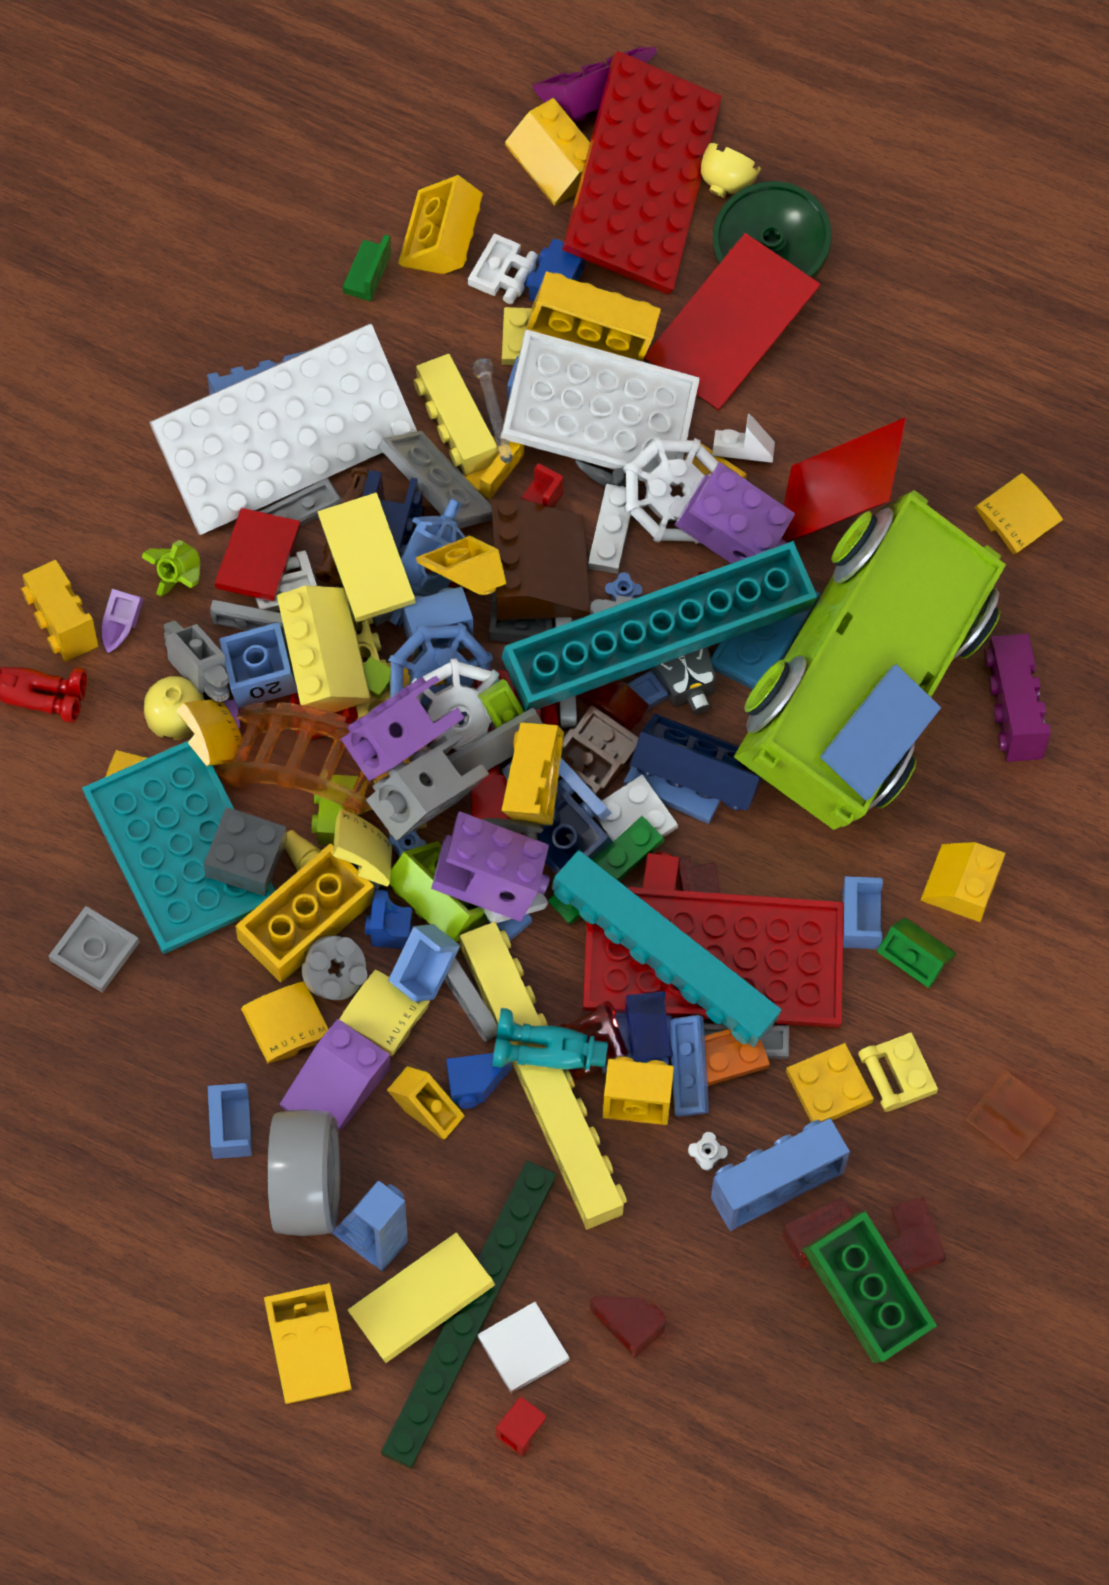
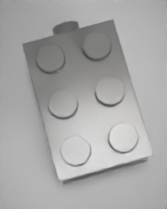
(407, 798)

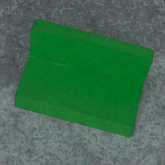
(368, 268)
(915, 951)

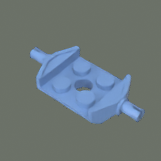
(428, 535)

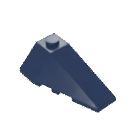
(570, 831)

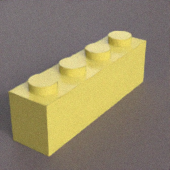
(456, 414)

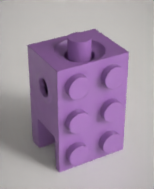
(734, 516)
(395, 730)
(491, 867)

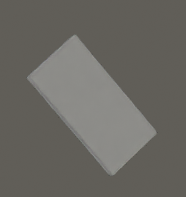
(436, 476)

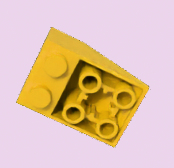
(307, 1343)

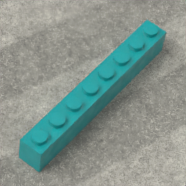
(665, 949)

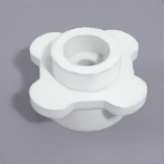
(706, 1160)

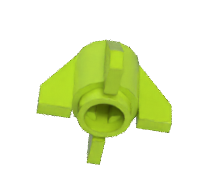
(175, 565)

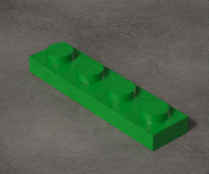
(618, 859)

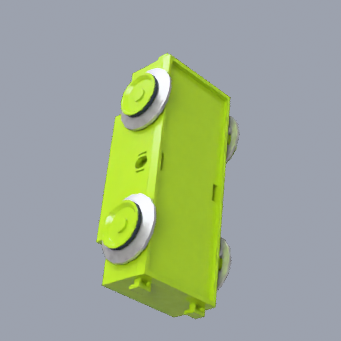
(901, 595)

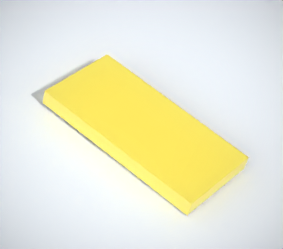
(366, 557)
(421, 1297)

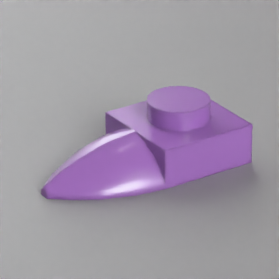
(119, 618)

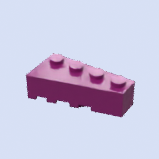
(1017, 698)

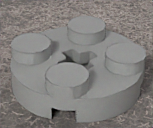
(351, 972)

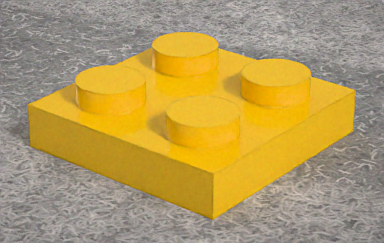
(829, 1084)

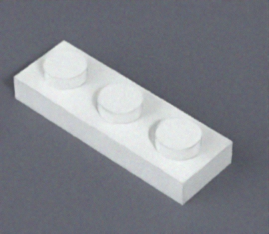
(610, 531)

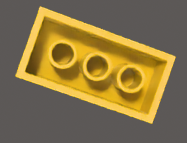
(593, 317)
(306, 907)

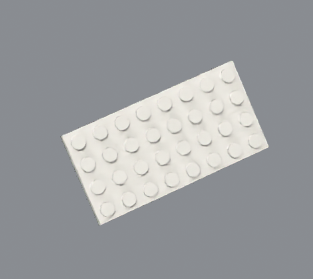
(283, 428)

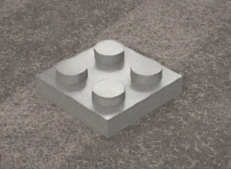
(94, 949)

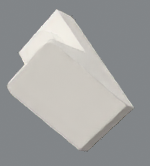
(751, 445)

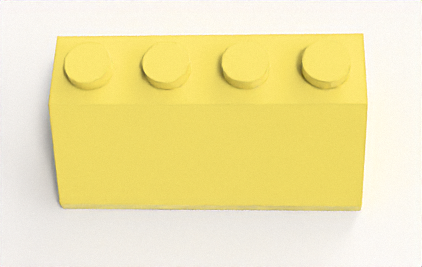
(323, 648)

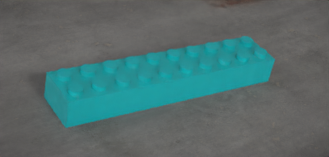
(658, 627)

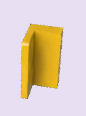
(490, 479)

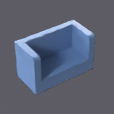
(862, 912)
(424, 963)
(229, 1120)

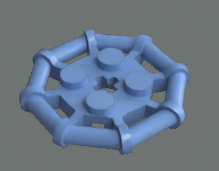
(434, 658)

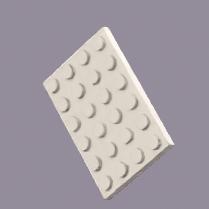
(595, 403)

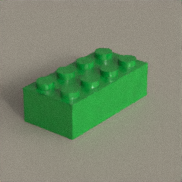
(869, 1287)

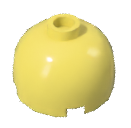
(727, 170)
(162, 705)

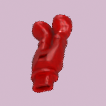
(19, 684)

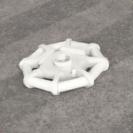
(658, 484)
(460, 696)

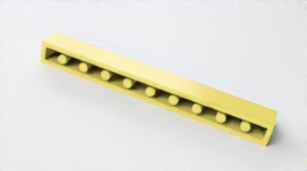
(546, 1088)

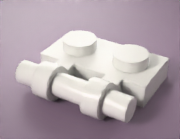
(495, 264)

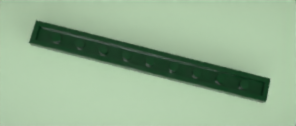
(462, 1328)

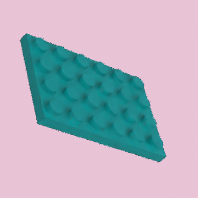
(160, 831)

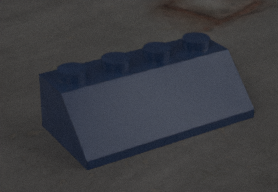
(696, 762)

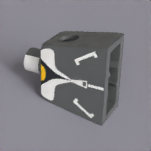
(688, 680)

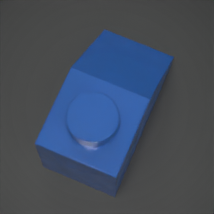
(473, 1079)

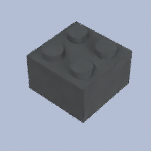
(245, 851)

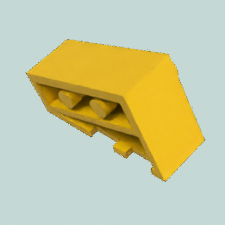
(59, 611)
(534, 773)

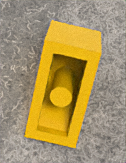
(425, 1101)

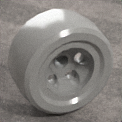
(304, 1172)

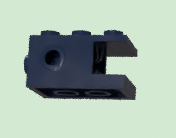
(398, 515)

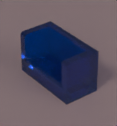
(647, 1027)

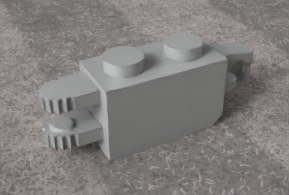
(197, 659)

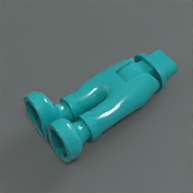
(563, 1049)

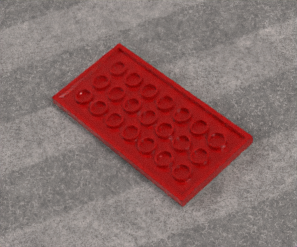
(642, 173)
(775, 944)

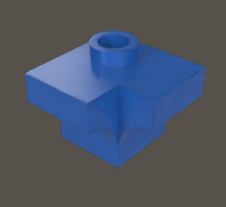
(388, 924)

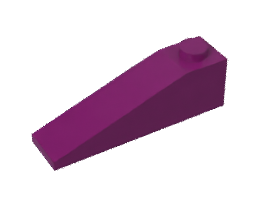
(583, 91)

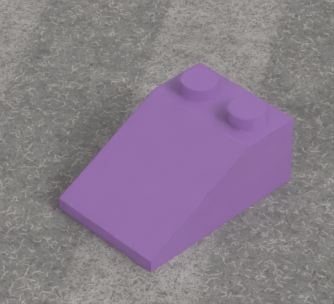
(338, 1074)

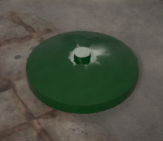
(781, 219)

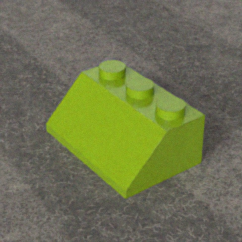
(413, 880)

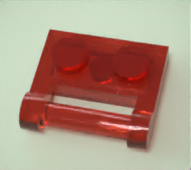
(610, 1033)

